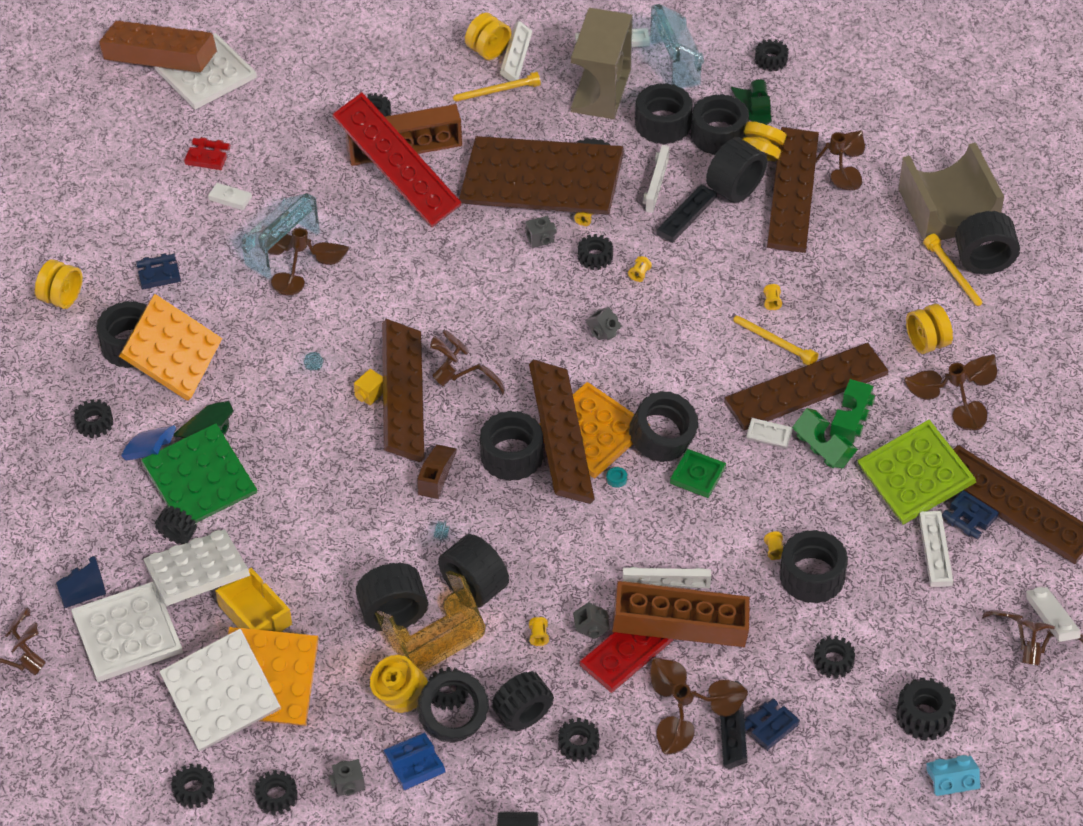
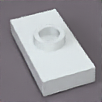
(230, 196)
(769, 433)

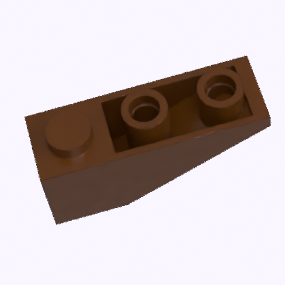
(435, 471)

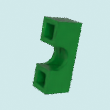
(858, 398)
(811, 429)

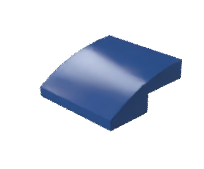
(148, 442)
(414, 761)

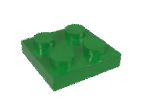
(698, 473)

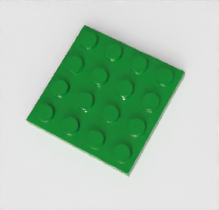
(200, 474)

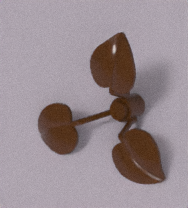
(852, 145)
(325, 253)
(447, 370)
(981, 371)
(1031, 650)
(29, 659)
(670, 679)

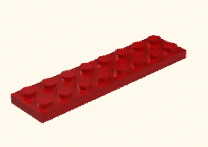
(396, 159)

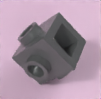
(540, 231)
(603, 324)
(591, 620)
(347, 777)

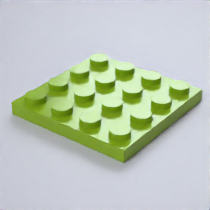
(916, 471)

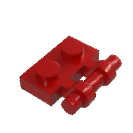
(207, 158)

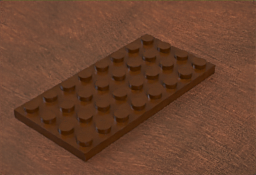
(542, 175)

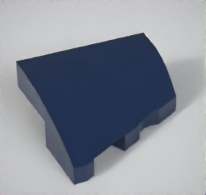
(81, 584)

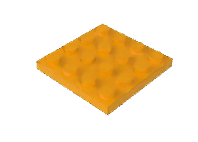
(170, 347)
(602, 426)
(289, 669)

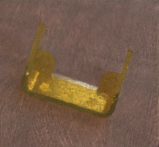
(444, 637)

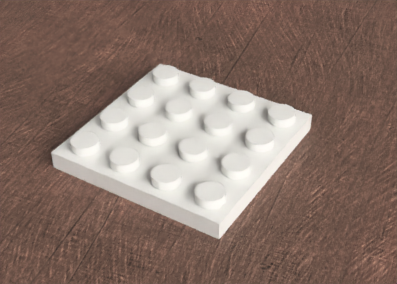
(221, 75)
(196, 567)
(126, 631)
(220, 690)

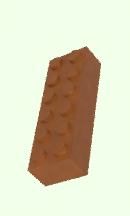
(158, 46)
(423, 129)
(681, 614)

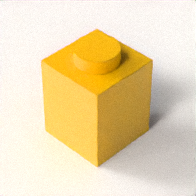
(369, 387)

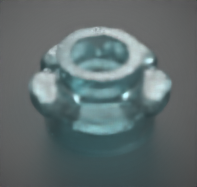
(311, 358)
(441, 530)

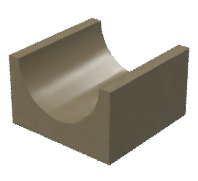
(606, 55)
(949, 196)

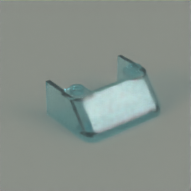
(672, 29)
(292, 211)

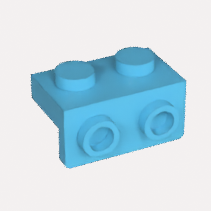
(954, 775)

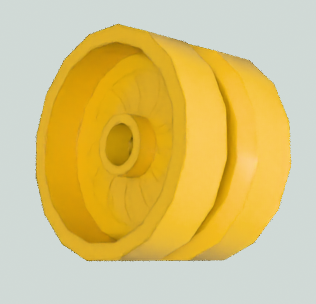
(487, 36)
(765, 139)
(58, 283)
(929, 328)
(398, 683)

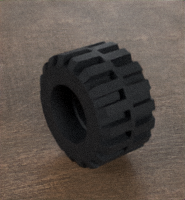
(522, 701)
(921, 723)

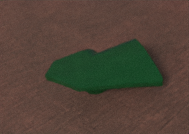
(756, 101)
(210, 415)

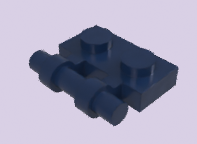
(159, 275)
(972, 509)
(772, 729)

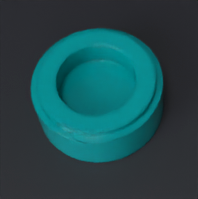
(616, 477)

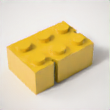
(249, 609)

